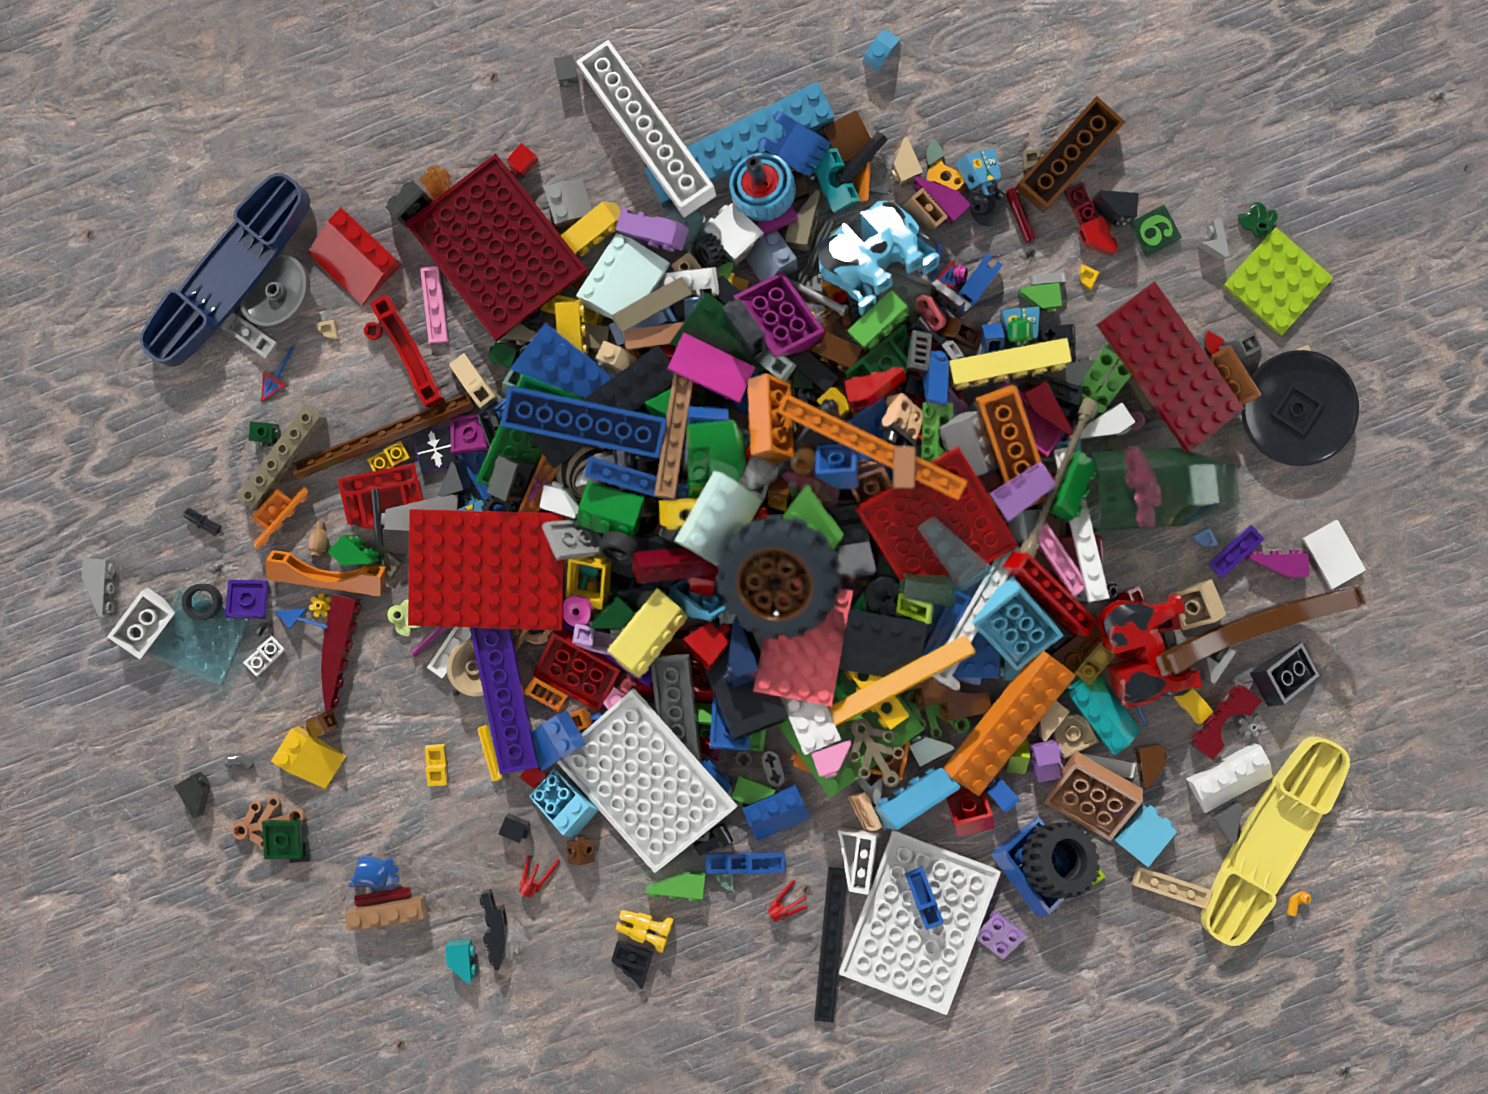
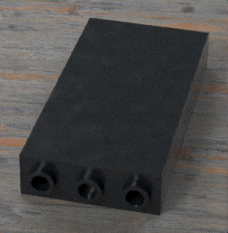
(741, 707)

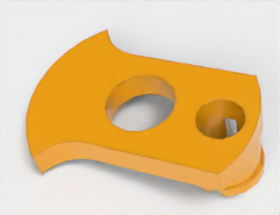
(938, 168)

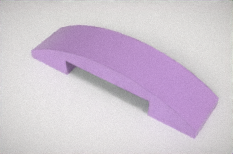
(592, 640)

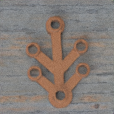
(249, 828)

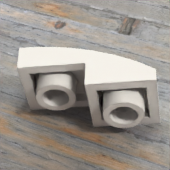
(264, 656)

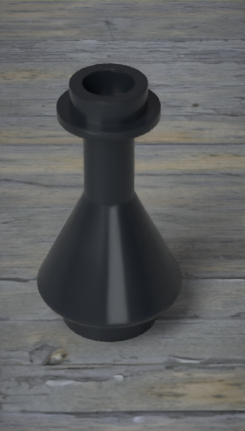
(919, 323)

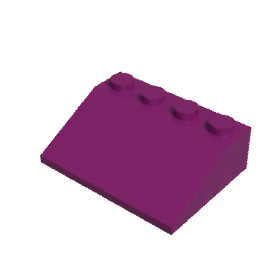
(782, 316)

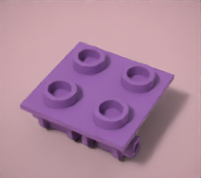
(1000, 935)

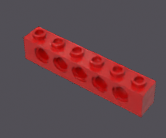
(1049, 593)

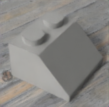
(567, 202)

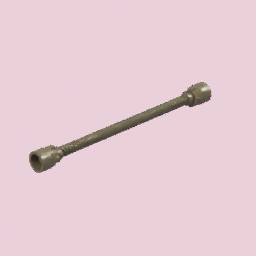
(1086, 412)

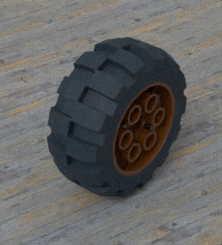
(800, 548)

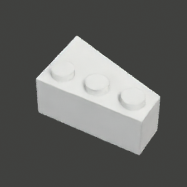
(858, 854)

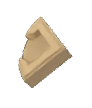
(328, 329)

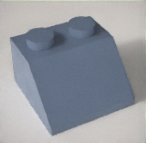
(771, 257)

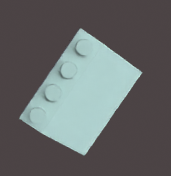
(621, 276)
(717, 516)

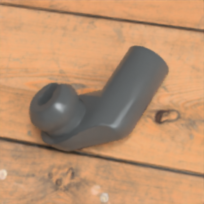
(238, 758)

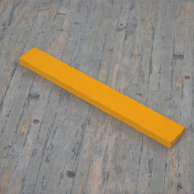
(901, 680)

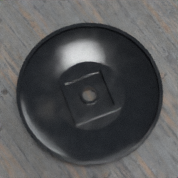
(1326, 402)

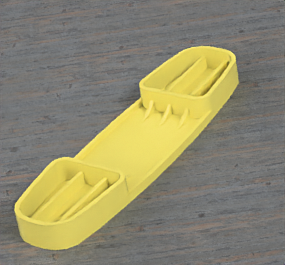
(1274, 839)

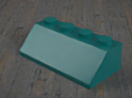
(1104, 714)

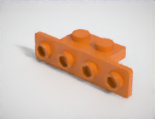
(274, 511)

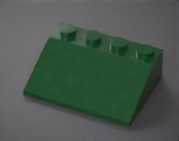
(710, 327)

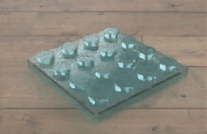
(200, 645)

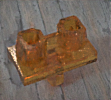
(827, 324)

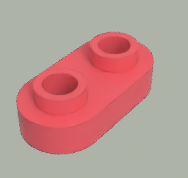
(931, 312)

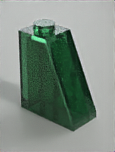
(928, 589)

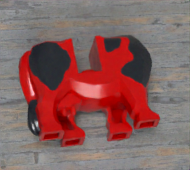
(1137, 627)

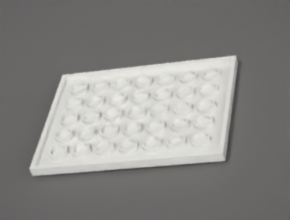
(646, 781)
(890, 940)

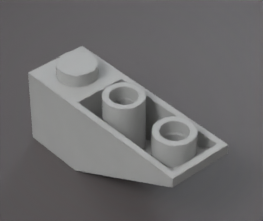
(98, 579)

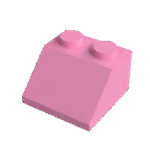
(831, 759)

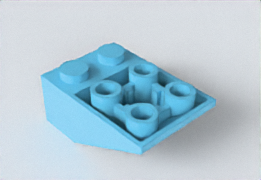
(563, 804)

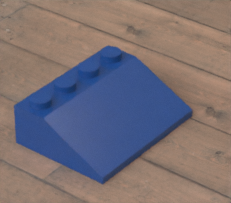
(1009, 858)

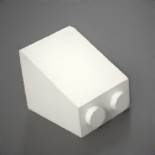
(735, 232)

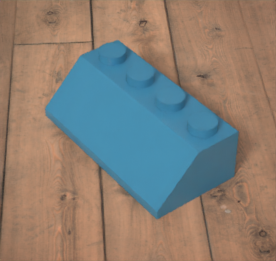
(915, 798)

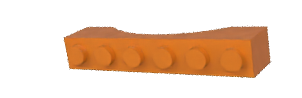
(288, 568)

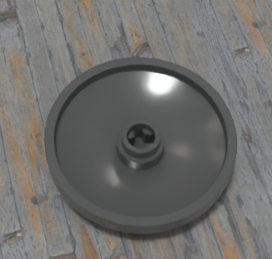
(278, 294)

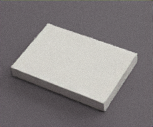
(1333, 554)

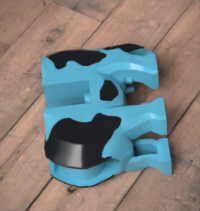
(889, 238)

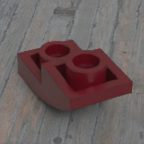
(1080, 204)

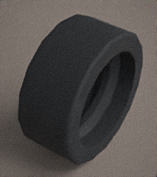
(618, 548)
(187, 601)

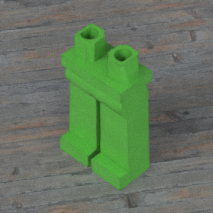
(1113, 383)

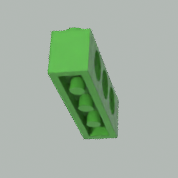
(933, 418)

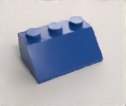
(776, 812)

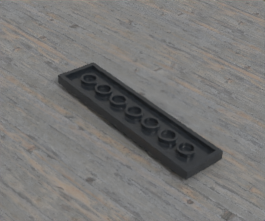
(624, 391)

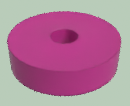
(583, 605)

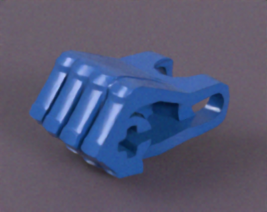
(797, 145)

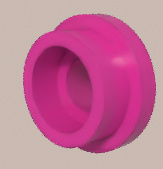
(960, 274)

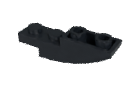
(496, 936)

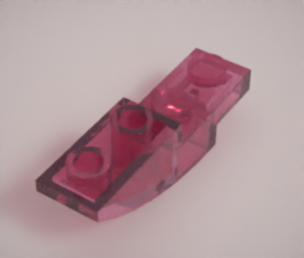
(1143, 478)

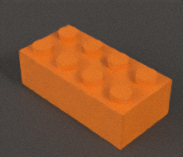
(769, 431)

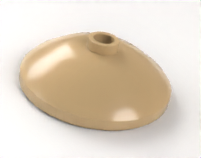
(458, 670)

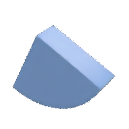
(1205, 538)

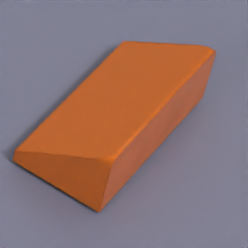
(861, 184)

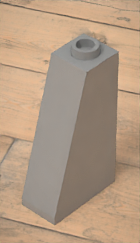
(398, 517)

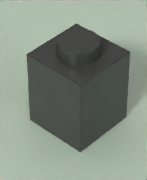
(566, 71)

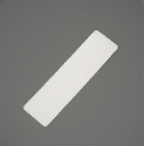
(1122, 768)

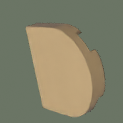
(1074, 735)

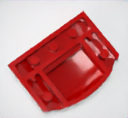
(396, 488)

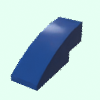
(924, 898)

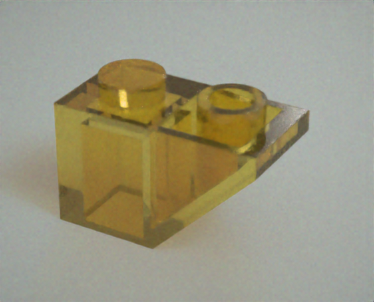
(1094, 664)

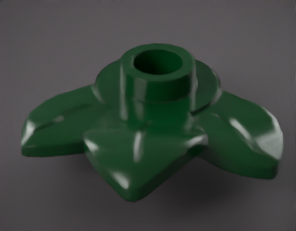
(1258, 217)

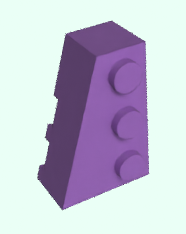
(652, 231)
(1023, 490)

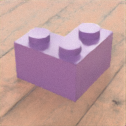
(1045, 759)

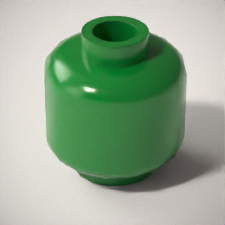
(1020, 330)

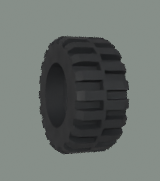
(1081, 856)

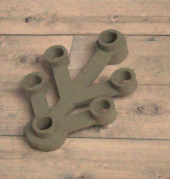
(874, 749)

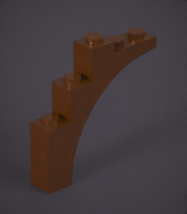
(952, 703)

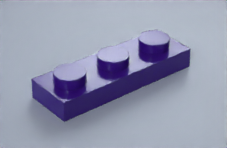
(1235, 551)

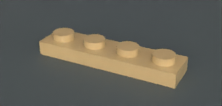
(1172, 887)

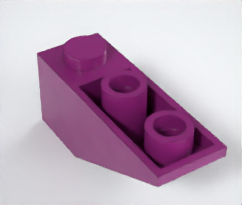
(948, 199)
(1286, 565)

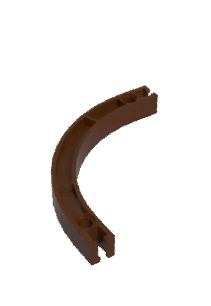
(1258, 623)

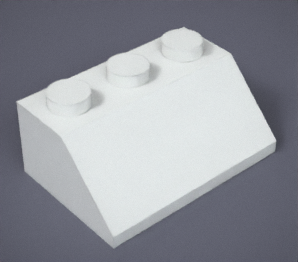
(142, 623)

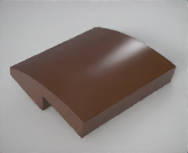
(847, 135)

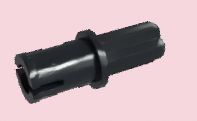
(202, 521)

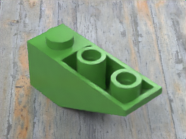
(684, 884)

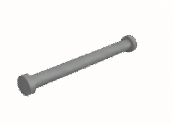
(842, 309)

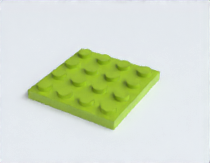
(1277, 281)

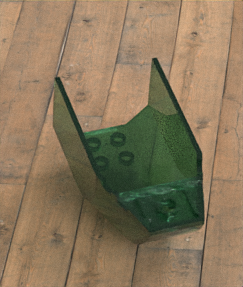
(1187, 482)

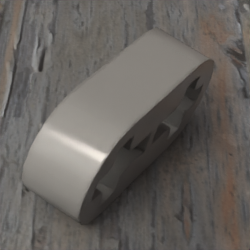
(1049, 278)
(777, 766)

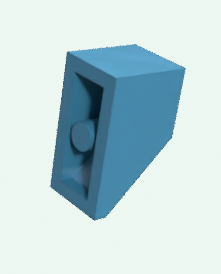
(880, 50)

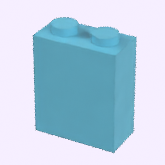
(1146, 834)

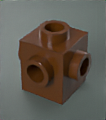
(580, 850)

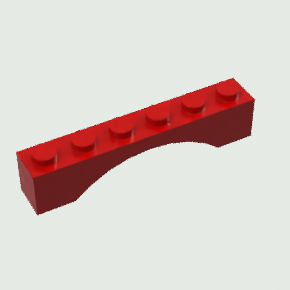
(398, 332)

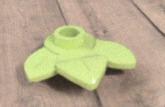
(401, 623)

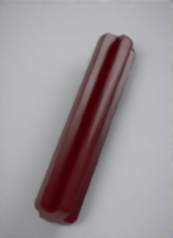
(1020, 215)
(382, 896)

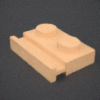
(867, 816)

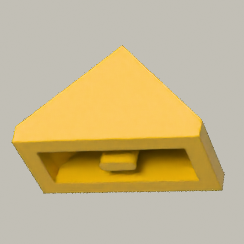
(838, 395)

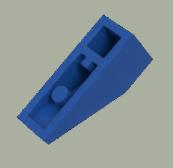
(936, 379)

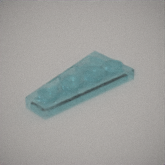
(957, 558)

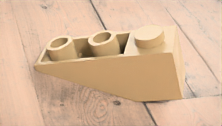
(473, 382)

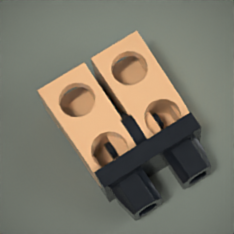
(900, 422)

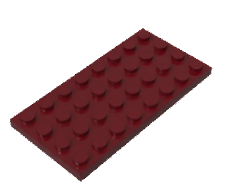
(1170, 367)

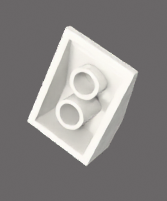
(1111, 422)

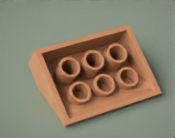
(1093, 795)

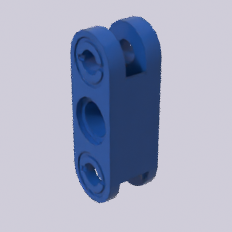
(979, 280)

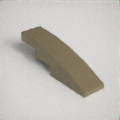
(651, 304)

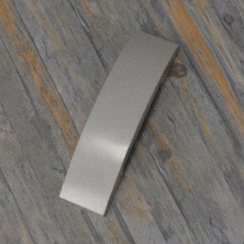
(249, 335)

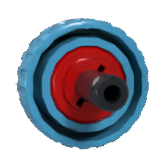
(762, 186)

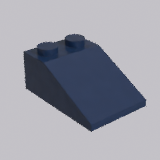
(741, 662)

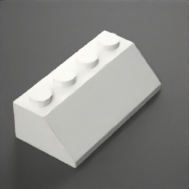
(1230, 777)

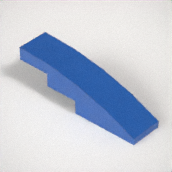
(745, 862)

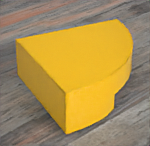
(1087, 276)

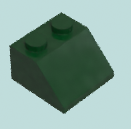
(613, 615)

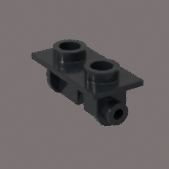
(489, 421)

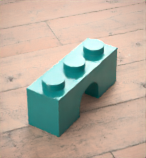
(838, 196)

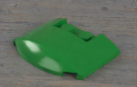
(713, 448)

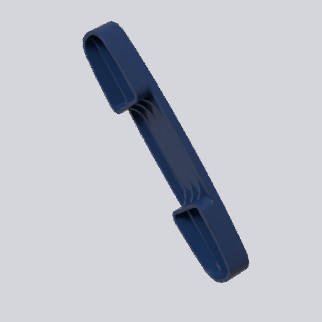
(227, 271)

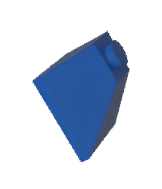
(837, 465)

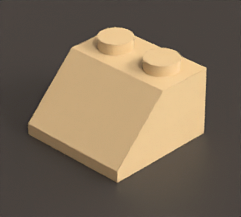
(1200, 605)

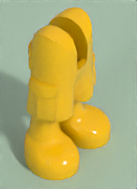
(639, 929)

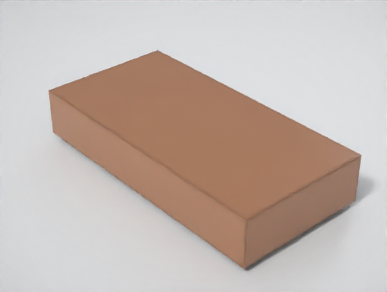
(904, 467)

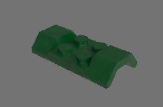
(886, 355)

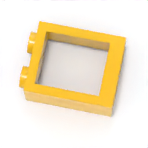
(597, 600)

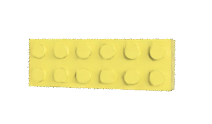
(1009, 363)

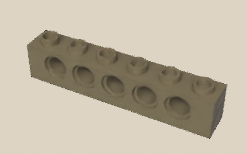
(281, 457)

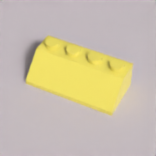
(647, 633)

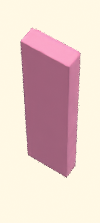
(434, 305)
(1060, 561)

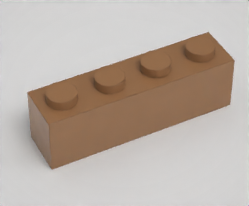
(386, 913)

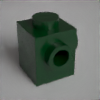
(264, 433)

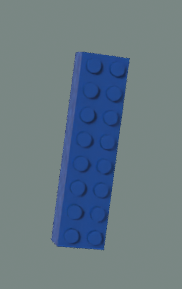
(583, 421)

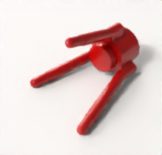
(529, 884)
(779, 911)

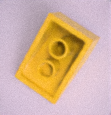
(308, 757)

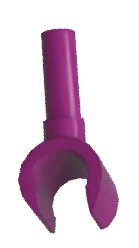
(536, 487)

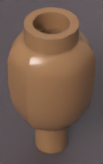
(318, 540)

